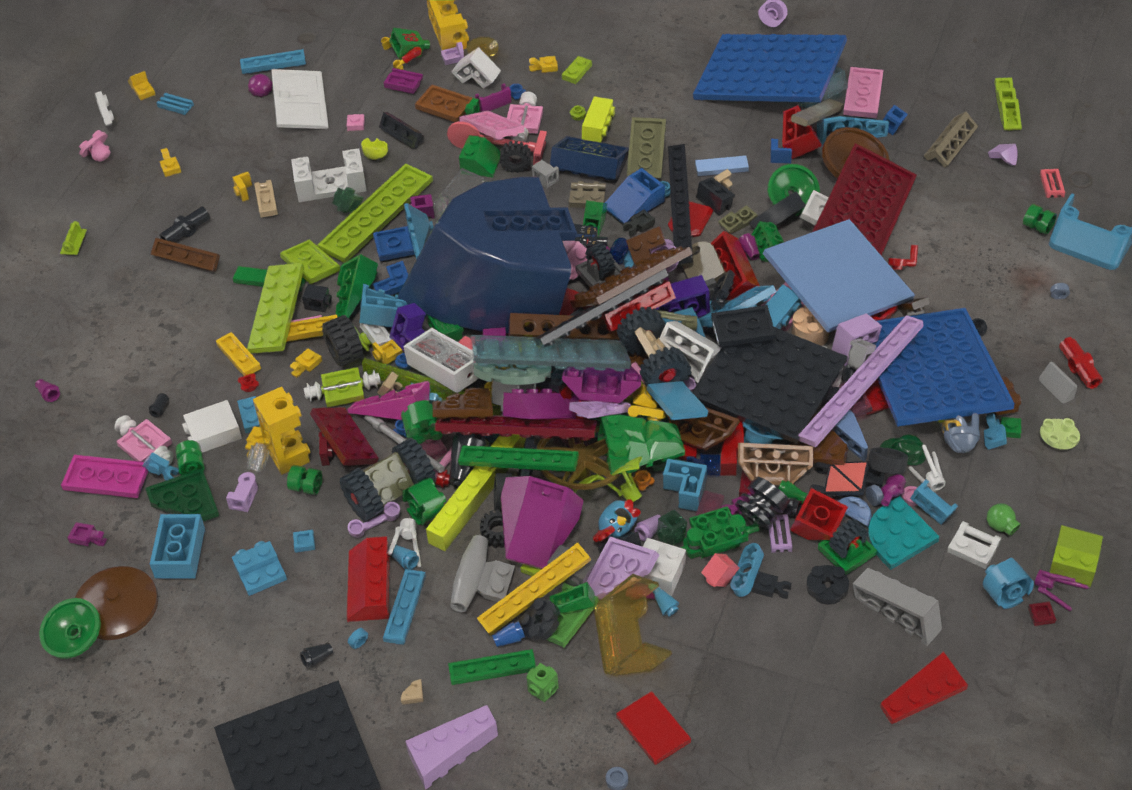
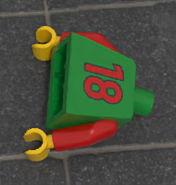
(406, 45)

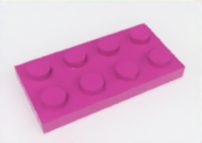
(105, 476)

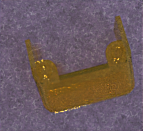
(620, 631)

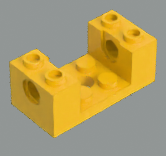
(447, 24)
(277, 423)

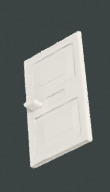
(299, 99)

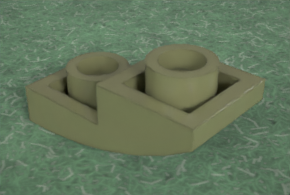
(739, 220)

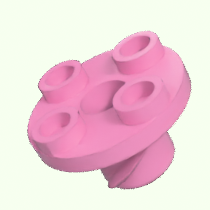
(96, 147)

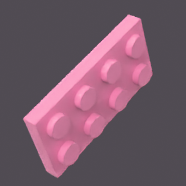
(863, 92)
(493, 124)

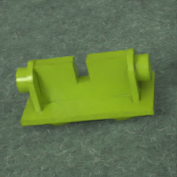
(73, 239)

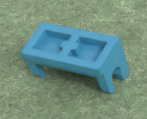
(932, 503)

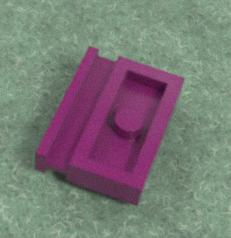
(403, 80)

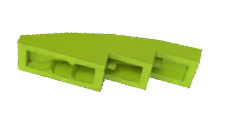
(1007, 104)

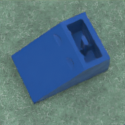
(636, 193)

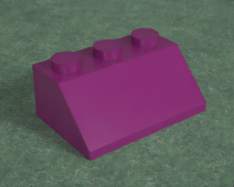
(535, 404)

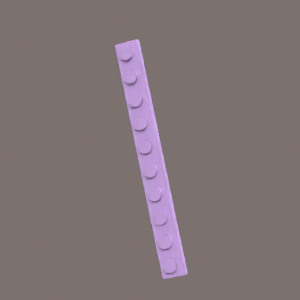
(860, 381)

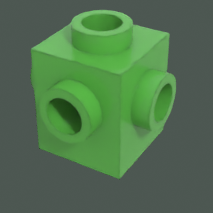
(542, 682)

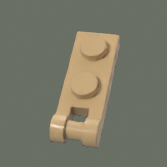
(266, 199)

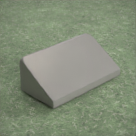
(1058, 383)

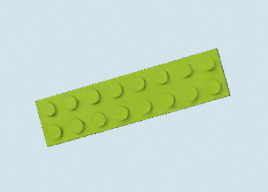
(375, 213)

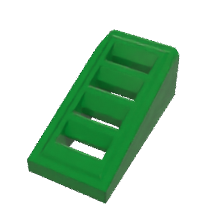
(579, 598)

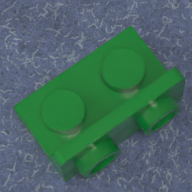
(766, 237)

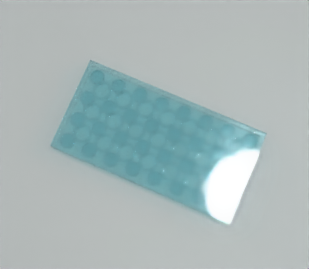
(561, 354)

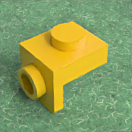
(241, 183)
(387, 352)

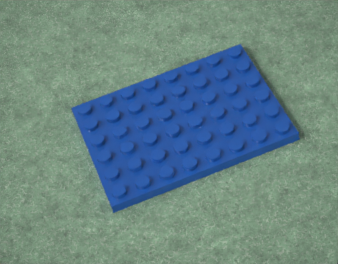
(770, 67)
(941, 371)

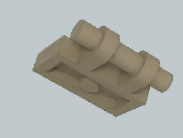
(579, 197)

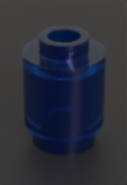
(619, 250)

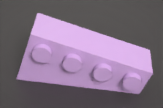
(450, 744)

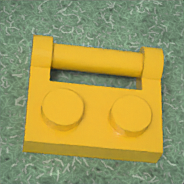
(653, 414)

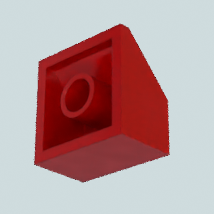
(818, 517)

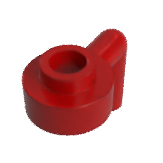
(898, 263)

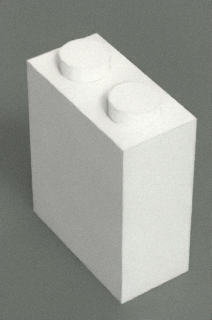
(212, 426)

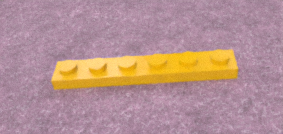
(534, 588)

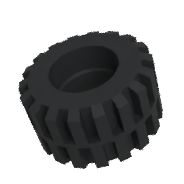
(342, 340)

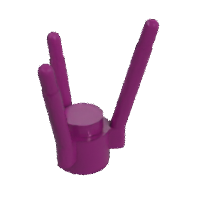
(1047, 580)

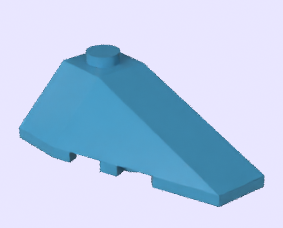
(875, 127)
(418, 227)

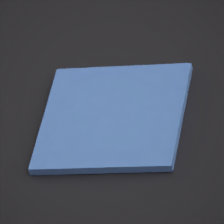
(838, 274)

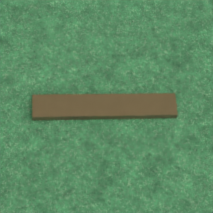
(817, 112)

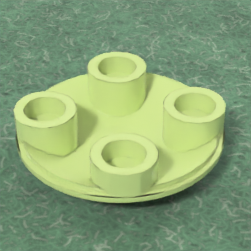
(1060, 433)

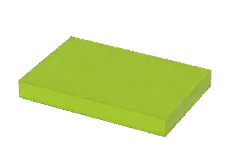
(315, 261)

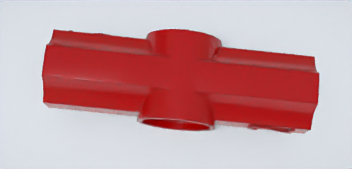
(1080, 363)

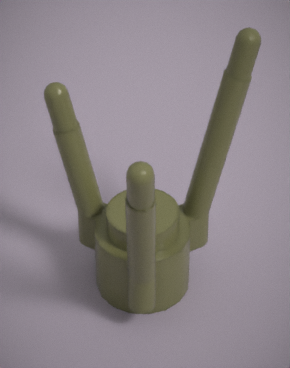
(687, 320)

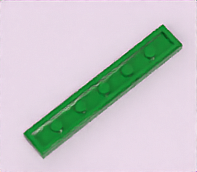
(518, 458)

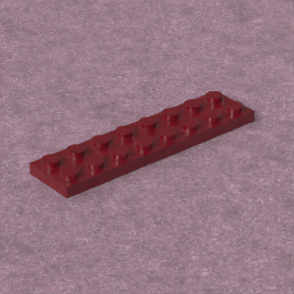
(506, 426)

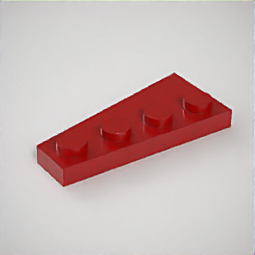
(926, 688)

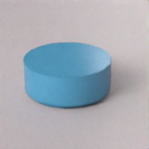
(358, 638)

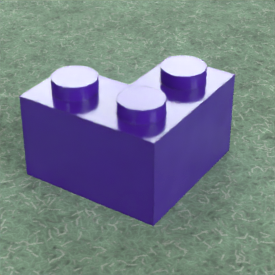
(407, 324)

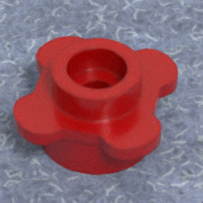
(248, 382)

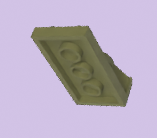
(647, 146)

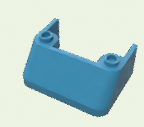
(1089, 241)

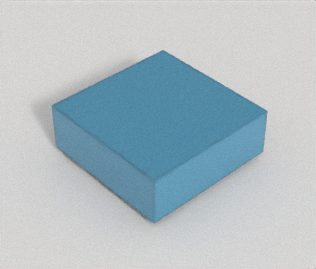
(304, 541)

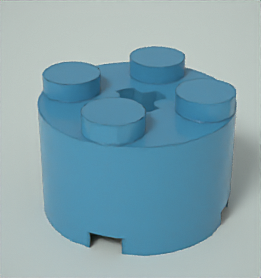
(1007, 583)

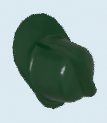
(909, 445)

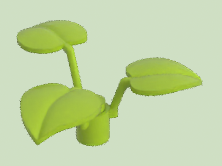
(628, 488)

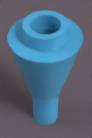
(666, 603)

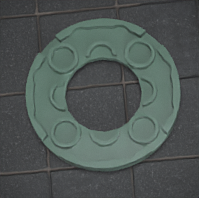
(513, 377)

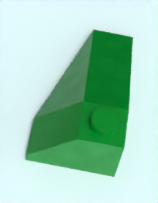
(351, 279)

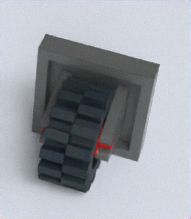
(598, 265)

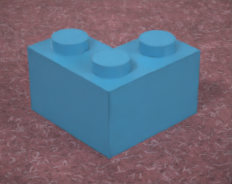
(688, 480)

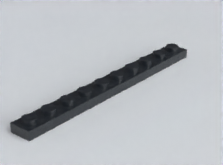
(680, 199)

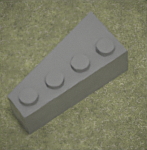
(900, 603)

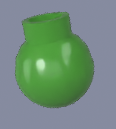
(1002, 519)

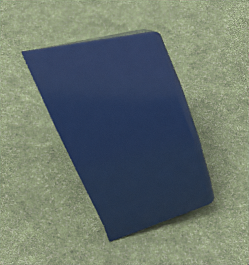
(494, 257)

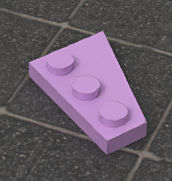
(594, 409)

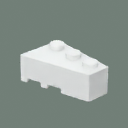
(695, 347)

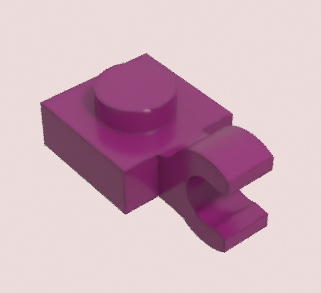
(84, 533)

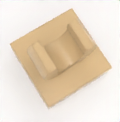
(723, 178)
(389, 384)

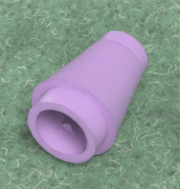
(647, 527)

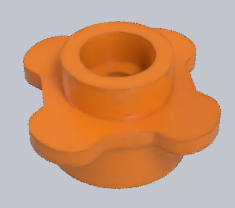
(642, 479)

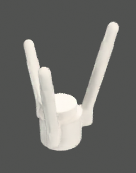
(935, 476)
(407, 531)

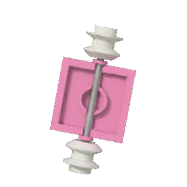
(526, 114)
(142, 439)

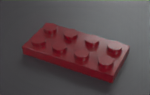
(344, 436)

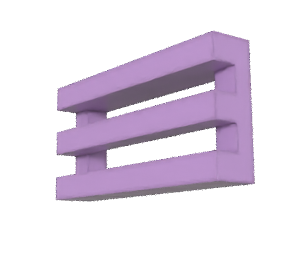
(780, 546)

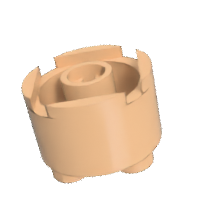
(808, 327)

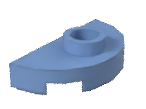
(857, 509)

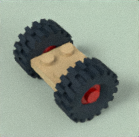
(640, 334)

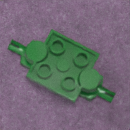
(716, 533)

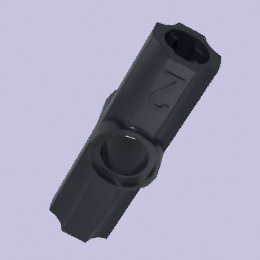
(186, 225)

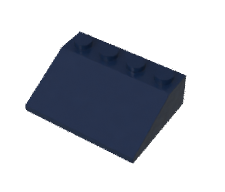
(589, 157)

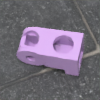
(244, 493)

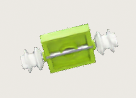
(342, 386)

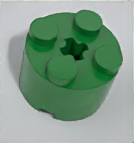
(419, 422)
(423, 501)

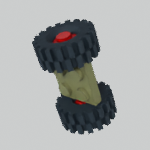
(385, 480)

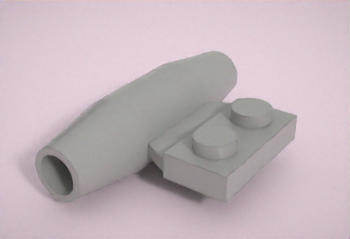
(479, 576)

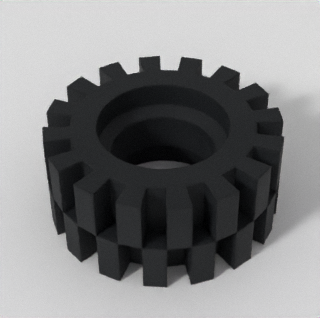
(512, 163)
(487, 523)

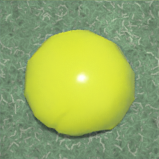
(374, 150)

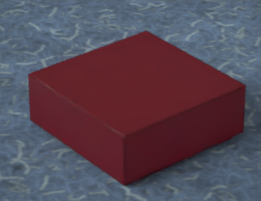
(1042, 613)

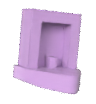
(453, 55)
(1007, 152)

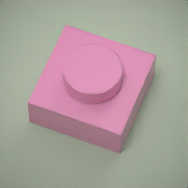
(355, 122)

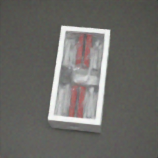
(441, 359)

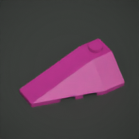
(391, 403)

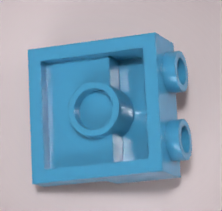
(258, 567)

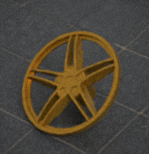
(587, 462)

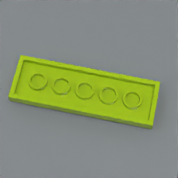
(275, 308)

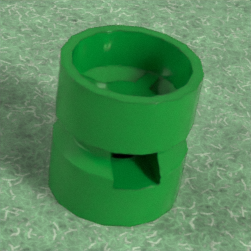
(1040, 219)
(189, 456)
(302, 479)

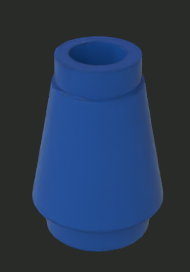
(510, 634)

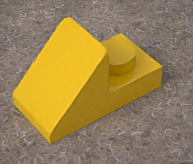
(141, 86)

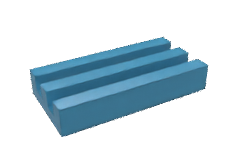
(177, 103)

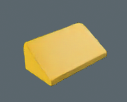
(643, 397)

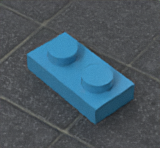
(248, 414)

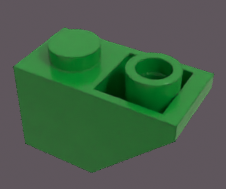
(595, 214)

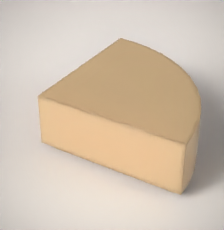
(413, 693)

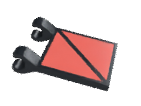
(843, 479)

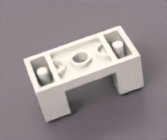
(314, 184)

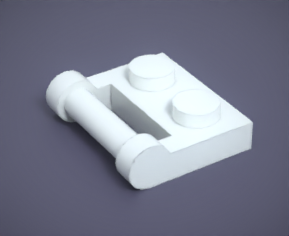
(972, 550)

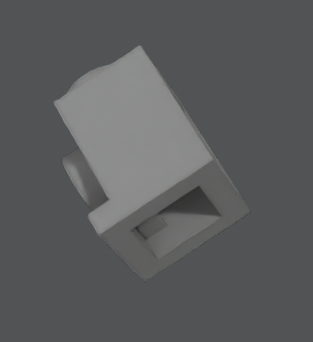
(546, 173)
(859, 352)

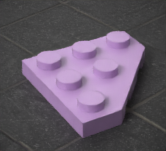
(617, 563)

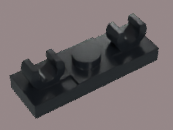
(401, 130)

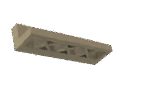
(951, 134)

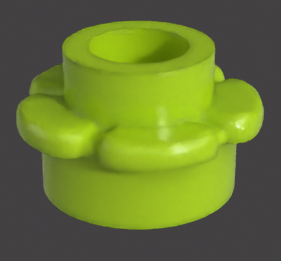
(578, 113)

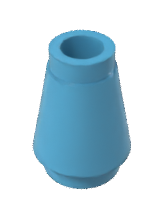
(405, 557)

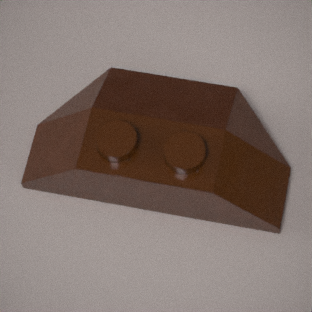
(706, 431)

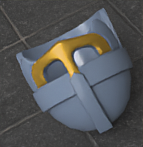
(961, 435)

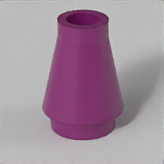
(749, 246)
(47, 390)

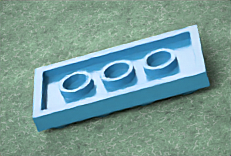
(745, 300)

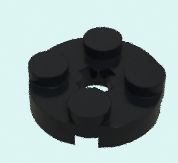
(827, 573)
(530, 620)

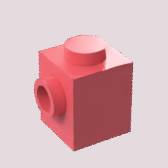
(719, 570)

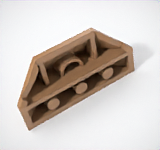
(774, 461)

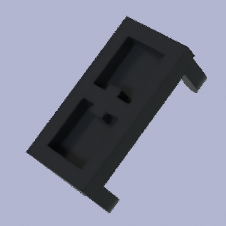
(714, 195)

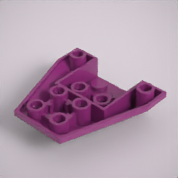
(602, 384)
(536, 518)

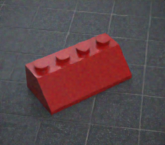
(735, 259)
(368, 580)

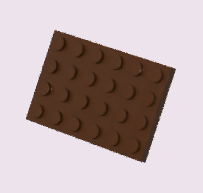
(630, 276)

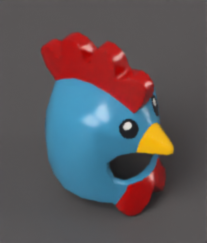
(613, 525)

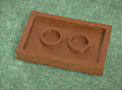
(443, 103)

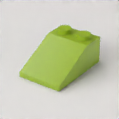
(1076, 555)

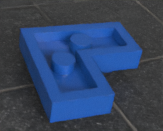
(393, 284)

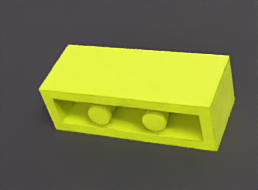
(598, 119)

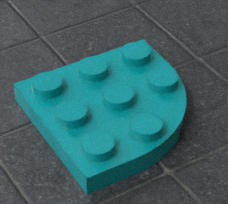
(899, 533)

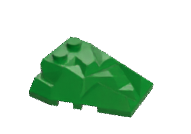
(636, 437)

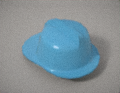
(757, 435)

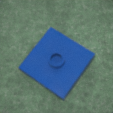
(393, 243)

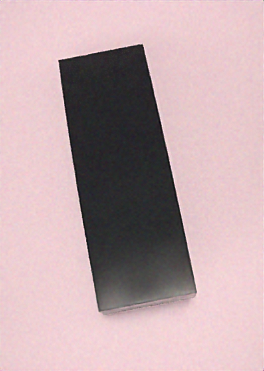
(781, 211)

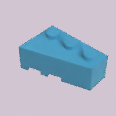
(378, 307)

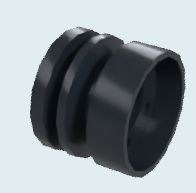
(760, 505)

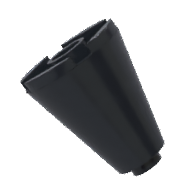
(459, 472)

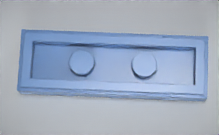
(718, 165)

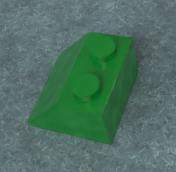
(479, 156)

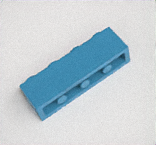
(783, 306)

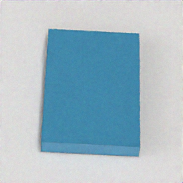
(677, 400)

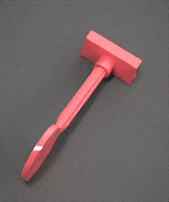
(459, 132)

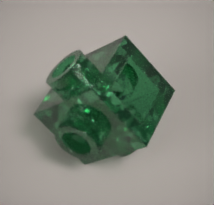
(346, 199)
(671, 528)

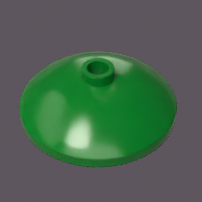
(794, 179)
(63, 622)

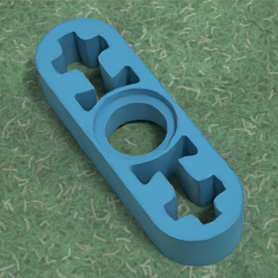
(743, 582)

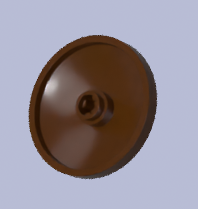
(840, 142)
(123, 599)

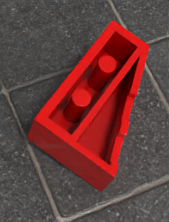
(798, 137)

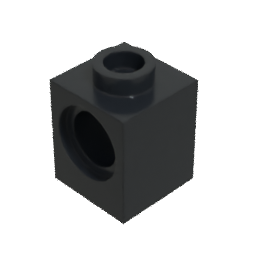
(316, 298)

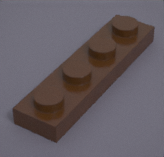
(185, 254)

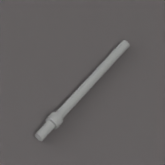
(380, 426)

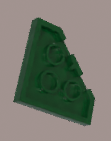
(184, 495)

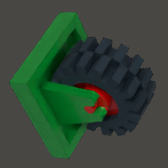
(848, 546)

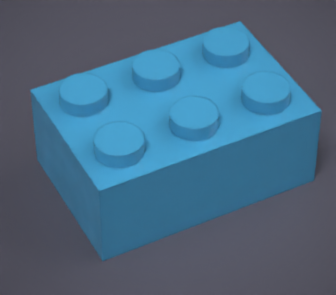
(177, 546)

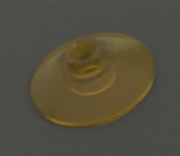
(486, 44)

